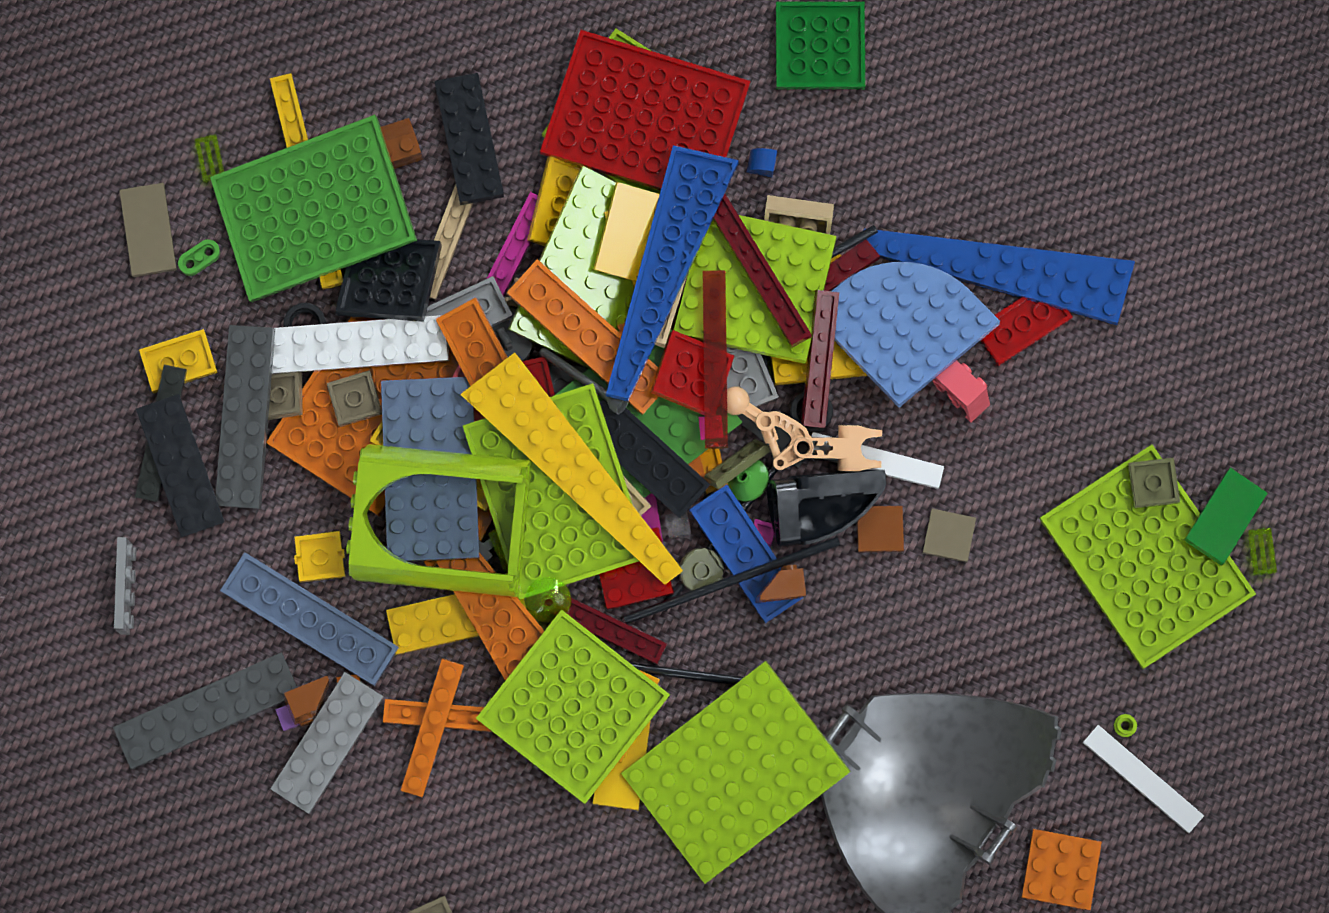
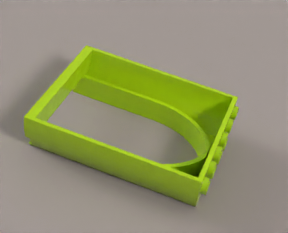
(384, 465)

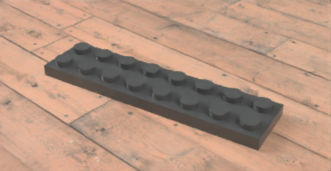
(245, 416)
(205, 711)

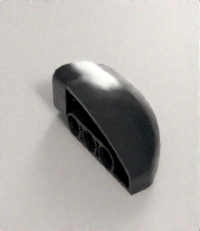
(821, 504)

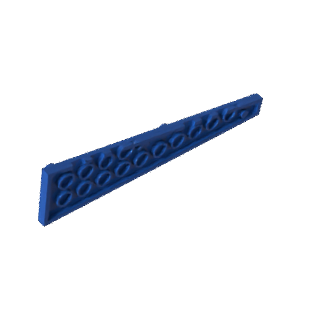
(682, 217)
(1062, 280)

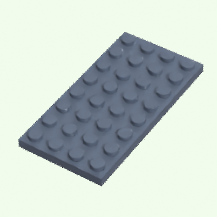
(430, 513)

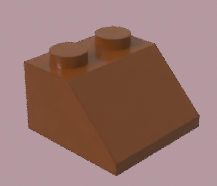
(401, 143)
(784, 585)
(306, 700)

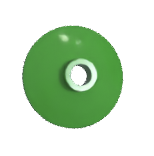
(753, 485)

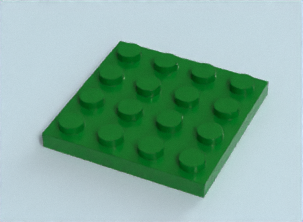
(820, 45)

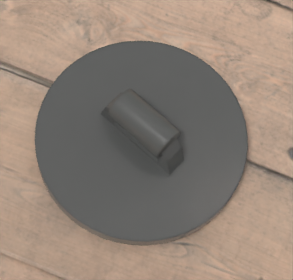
(512, 342)

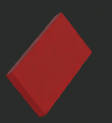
(1022, 326)

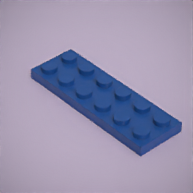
(739, 546)

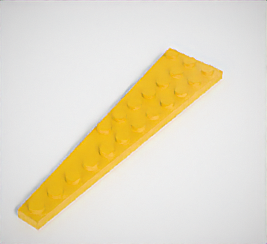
(536, 426)

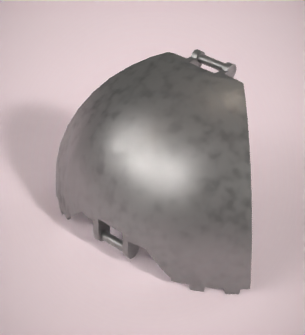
(930, 791)

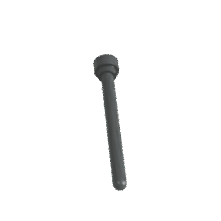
(615, 405)

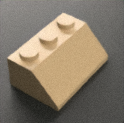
(799, 213)

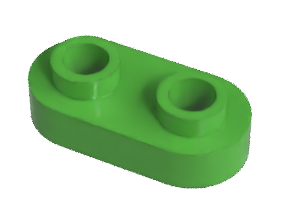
(198, 256)

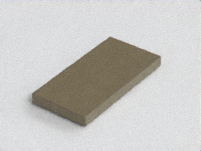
(148, 230)

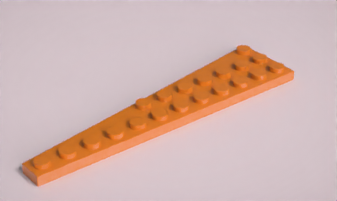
(499, 620)

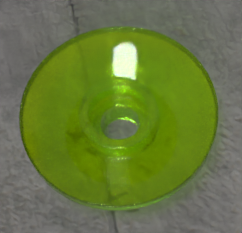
(547, 589)

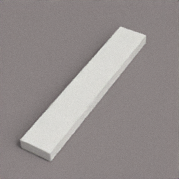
(896, 465)
(1143, 779)

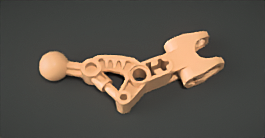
(844, 448)

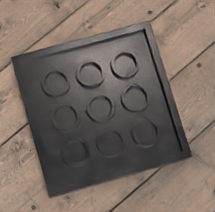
(391, 283)

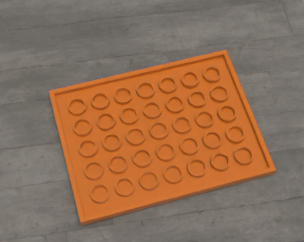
(334, 451)

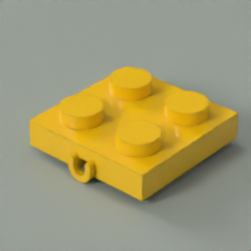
(319, 556)

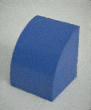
(762, 161)

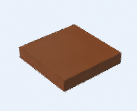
(881, 530)

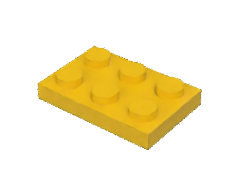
(185, 352)

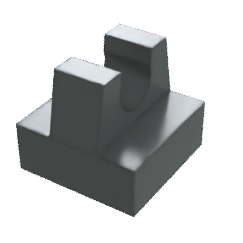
(486, 549)

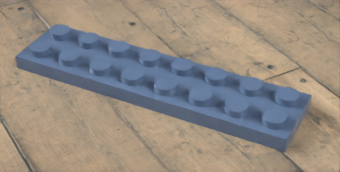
(309, 619)

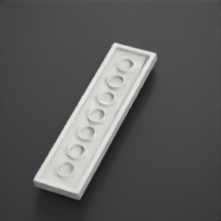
(358, 345)

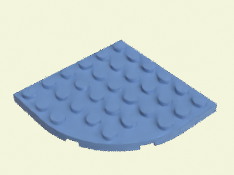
(907, 324)

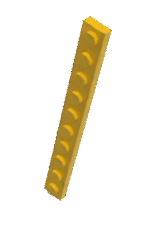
(295, 133)

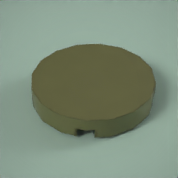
(700, 568)

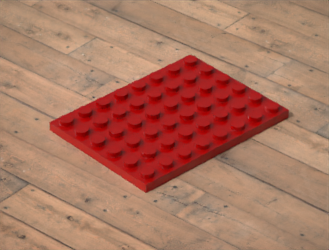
(631, 105)

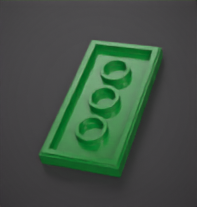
(1225, 516)

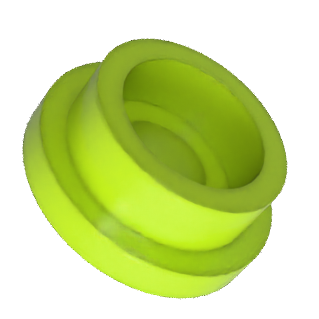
(1132, 725)

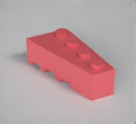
(963, 389)

